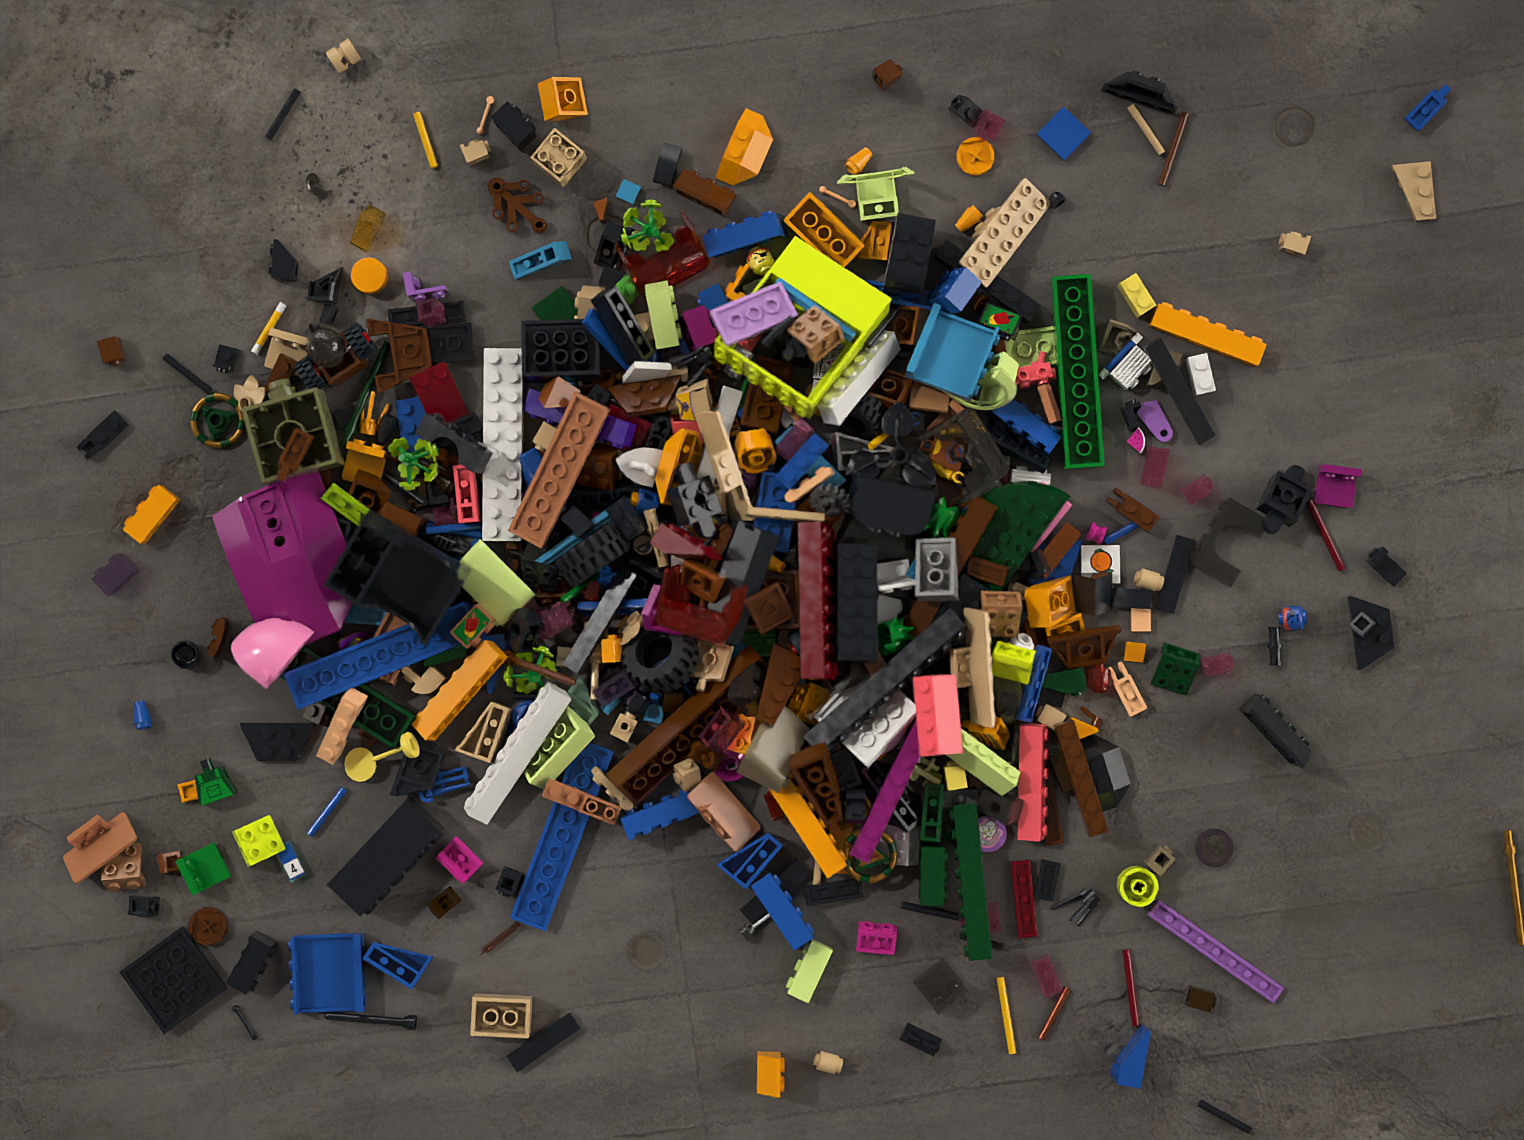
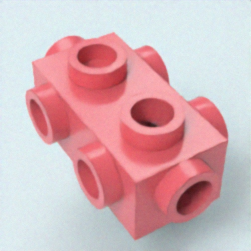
(1036, 373)

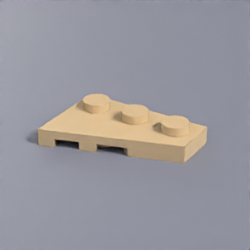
(1418, 188)

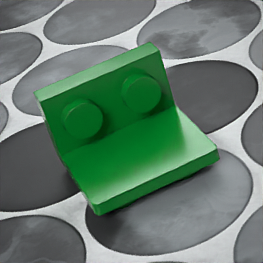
(203, 868)

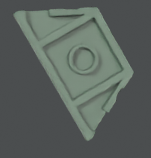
(581, 702)

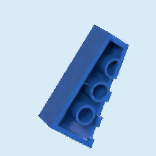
(1028, 425)

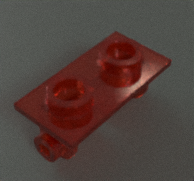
(592, 591)

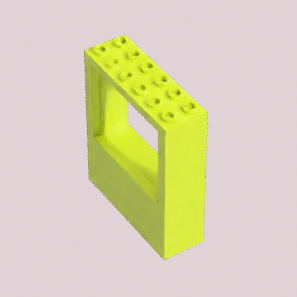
(835, 291)

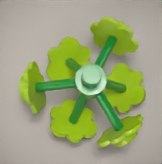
(651, 229)
(410, 465)
(527, 681)

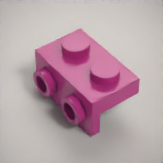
(459, 860)

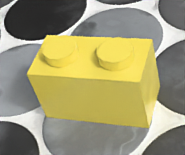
(1136, 295)
(954, 776)

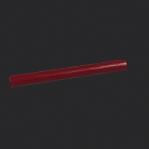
(1325, 535)
(1131, 987)

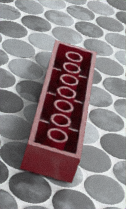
(817, 601)

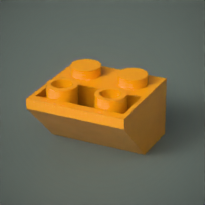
(769, 1073)

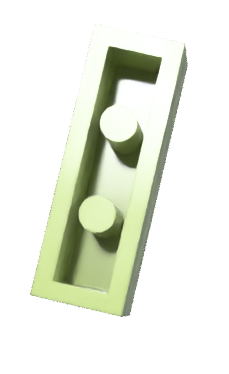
(809, 970)

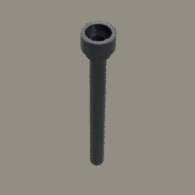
(408, 1022)

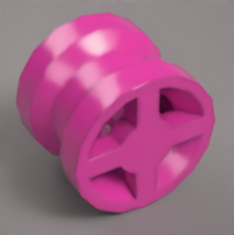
(1096, 533)

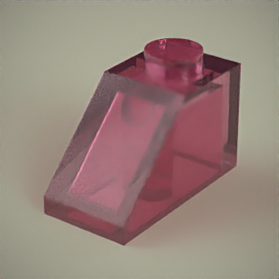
(794, 439)

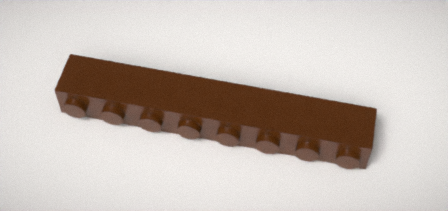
(967, 537)

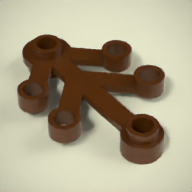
(514, 203)

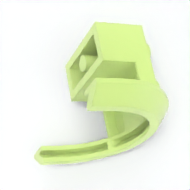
(876, 192)
(997, 386)

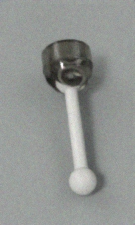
(748, 930)

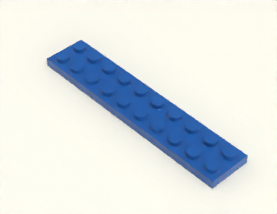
(370, 660)
(558, 843)

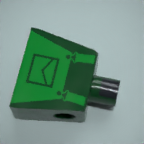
(213, 783)

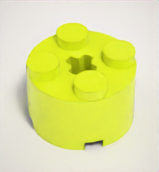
(1146, 892)

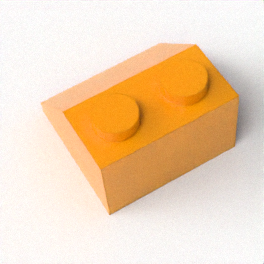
(562, 98)

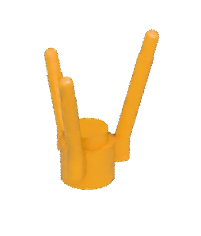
(368, 425)

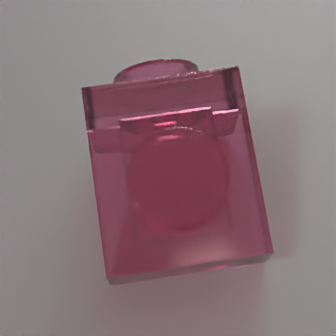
(1198, 489)
(446, 515)

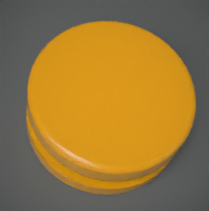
(369, 276)

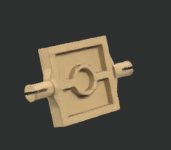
(712, 662)

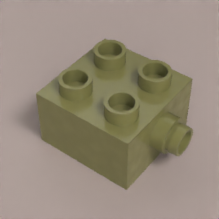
(274, 421)

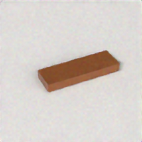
(1059, 546)

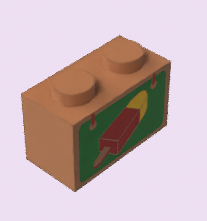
(473, 626)

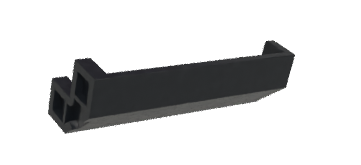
(743, 564)

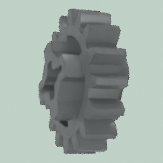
(830, 500)

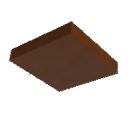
(769, 608)

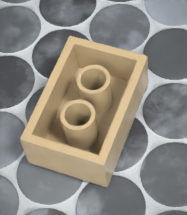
(501, 1015)

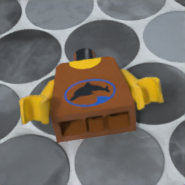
(942, 458)

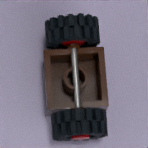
(358, 348)

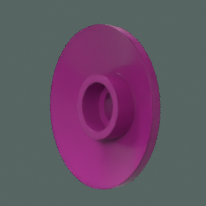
(726, 773)

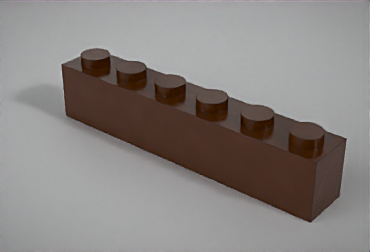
(1080, 778)

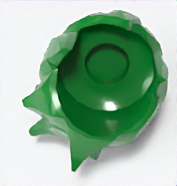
(942, 519)
(892, 636)

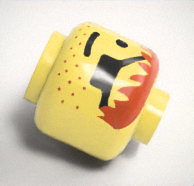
(760, 260)

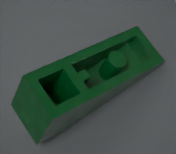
(1066, 681)
(931, 814)

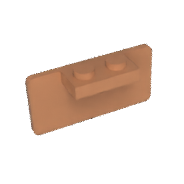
(723, 812)
(97, 844)

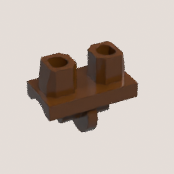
(705, 756)

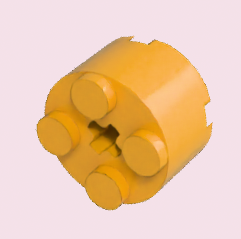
(754, 450)

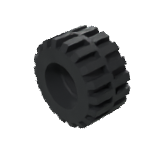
(864, 419)

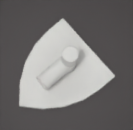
(640, 464)

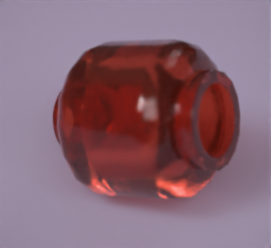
(1099, 678)

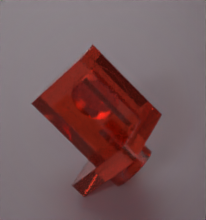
(773, 806)

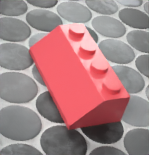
(937, 715)

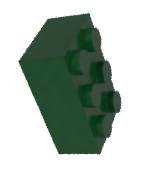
(932, 875)

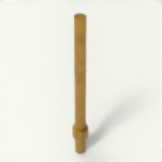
(1510, 850)

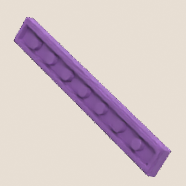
(1215, 951)

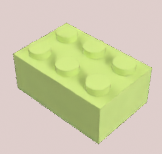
(663, 314)

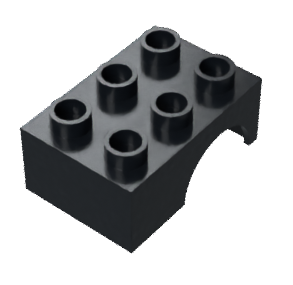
(397, 574)

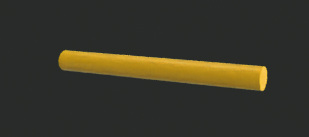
(1006, 1015)

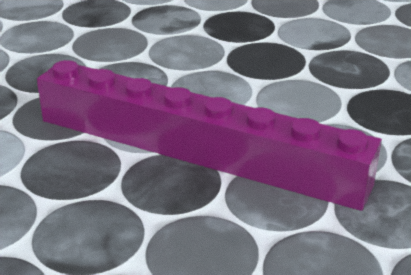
(887, 796)

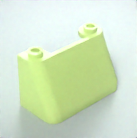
(494, 584)

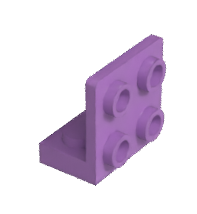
(415, 292)

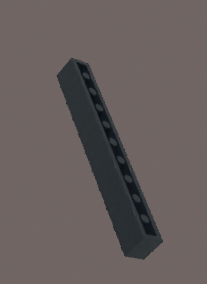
(888, 681)

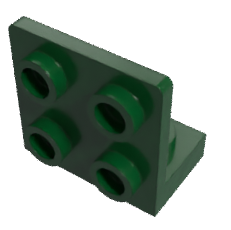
(1176, 669)

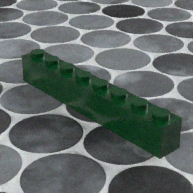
(971, 882)

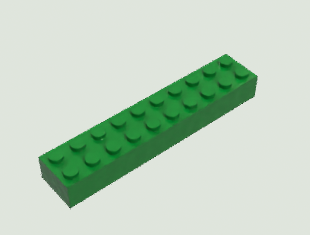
(1077, 371)

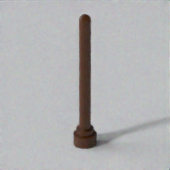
(513, 660)

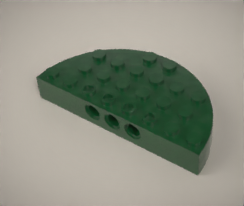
(1017, 525)

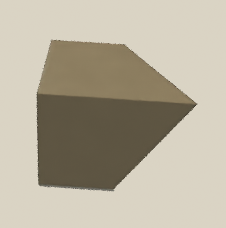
(1116, 337)

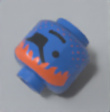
(1293, 618)

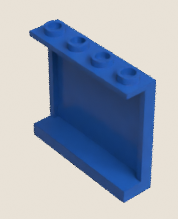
(327, 972)

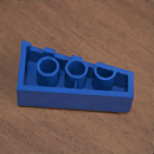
(745, 234)
(657, 814)
(782, 910)

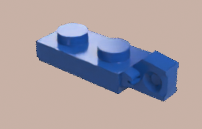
(1427, 108)

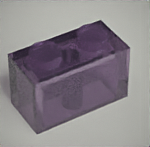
(115, 573)

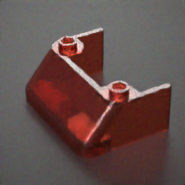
(676, 264)
(689, 619)

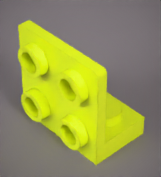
(1012, 662)
(258, 840)

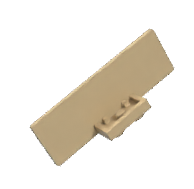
(1004, 231)
(724, 463)
(973, 667)

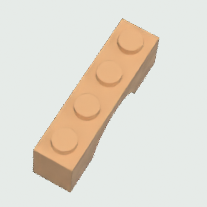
(343, 719)

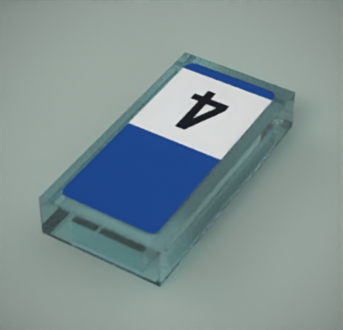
(291, 862)

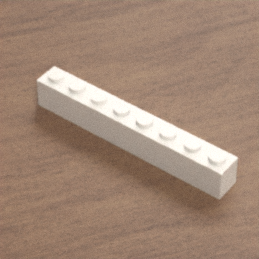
(517, 753)

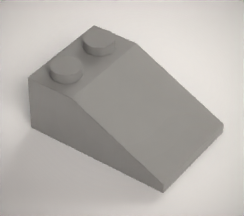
(936, 570)

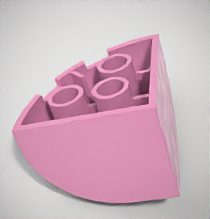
(269, 648)

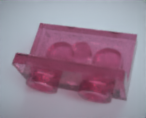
(555, 620)

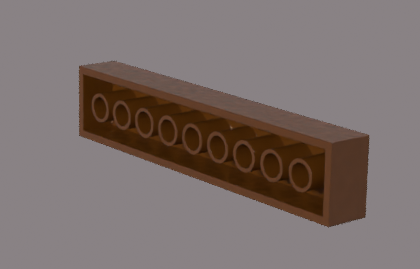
(671, 741)

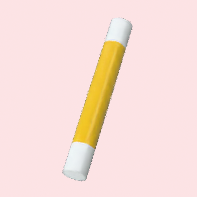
(271, 324)

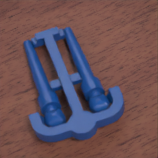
(429, 794)

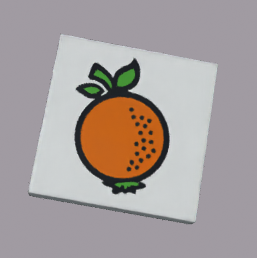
(1101, 559)

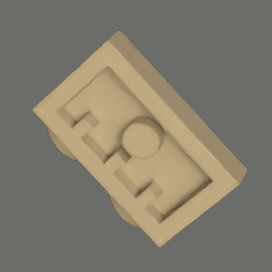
(285, 343)

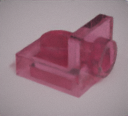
(1217, 664)

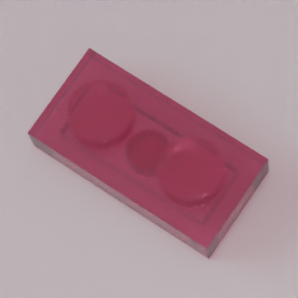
(1046, 976)

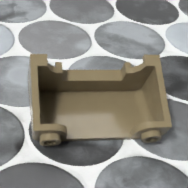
(771, 749)

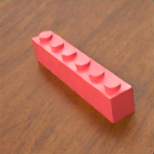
(1033, 781)

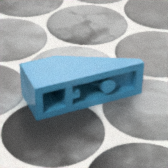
(540, 259)

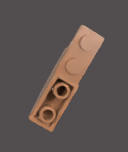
(581, 801)

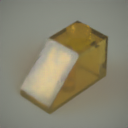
(367, 227)

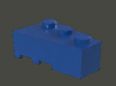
(751, 860)

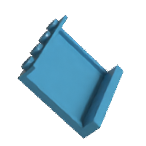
(952, 354)

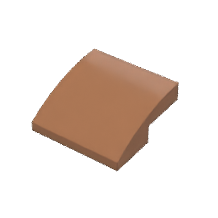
(1049, 403)

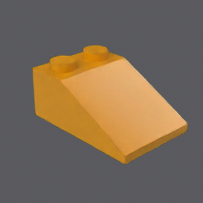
(1050, 602)

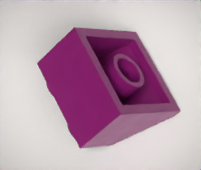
(697, 328)

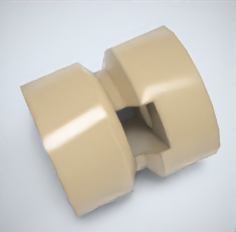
(343, 56)

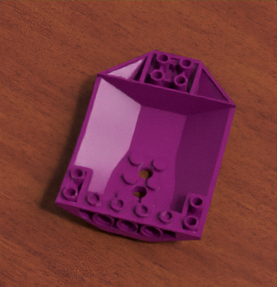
(288, 578)

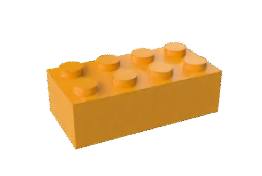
(824, 231)

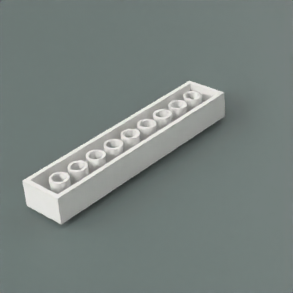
(505, 438)

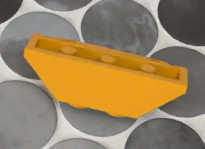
(745, 149)
(679, 449)

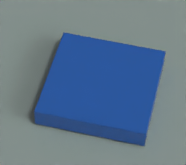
(1063, 133)

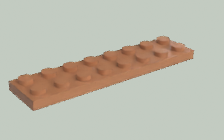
(559, 469)

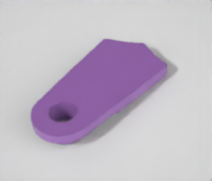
(1155, 420)

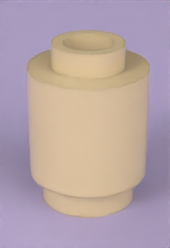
(1149, 580)
(828, 1062)

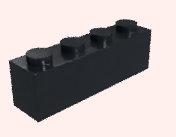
(622, 325)

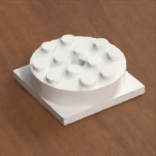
(879, 734)

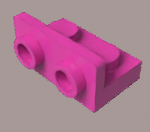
(876, 938)

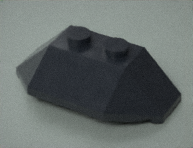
(1142, 90)
(1106, 770)
(907, 811)

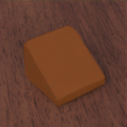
(601, 207)
(167, 861)

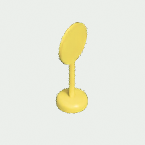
(361, 763)

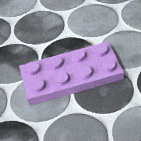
(752, 314)

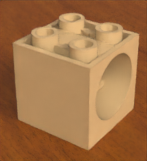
(558, 157)

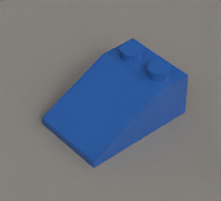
(1131, 1060)

